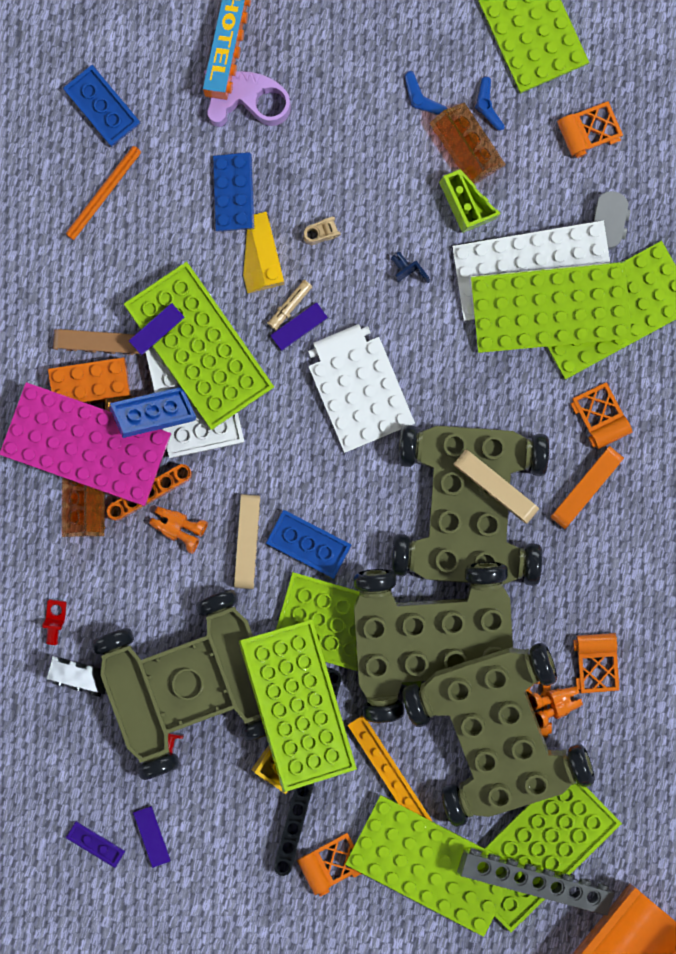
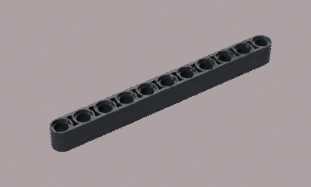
(297, 819)

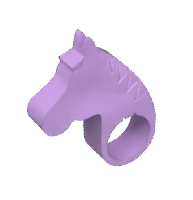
(246, 91)

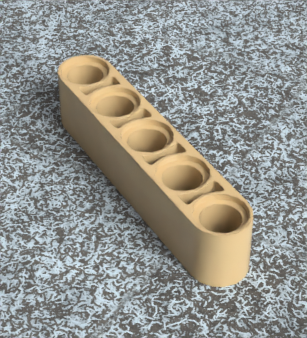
(496, 486)
(247, 541)

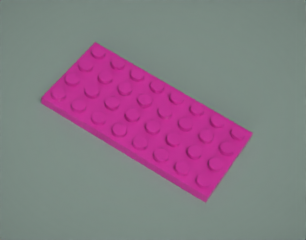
(83, 445)

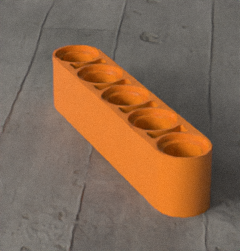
(587, 487)
(159, 492)

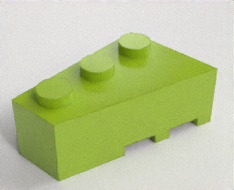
(466, 202)

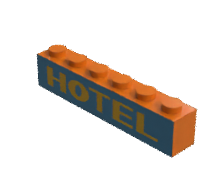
(225, 48)

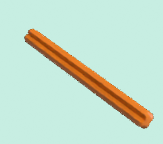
(103, 192)

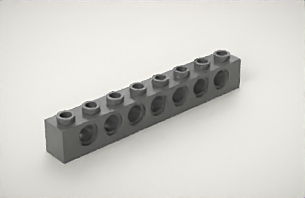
(599, 903)

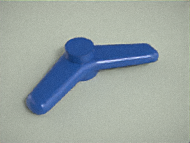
(417, 99)
(484, 104)

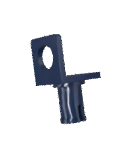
(406, 268)

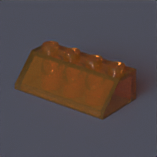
(467, 143)
(82, 510)

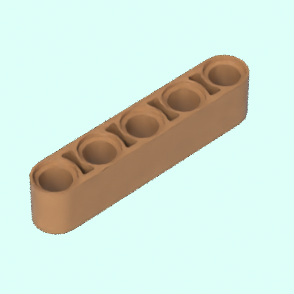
(93, 341)

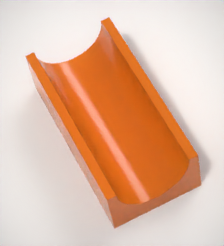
(631, 927)

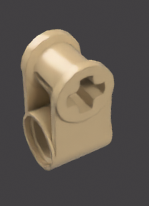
(322, 230)

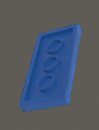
(101, 105)
(233, 192)
(152, 412)
(308, 544)

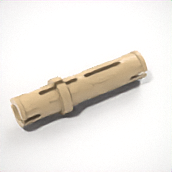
(290, 304)

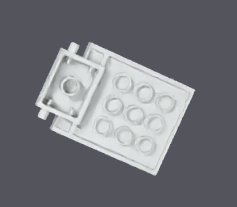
(358, 387)

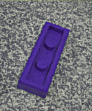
(299, 326)
(156, 329)
(152, 836)
(95, 844)

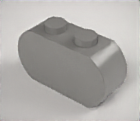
(613, 209)

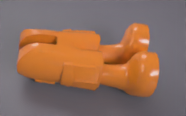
(173, 527)
(559, 704)

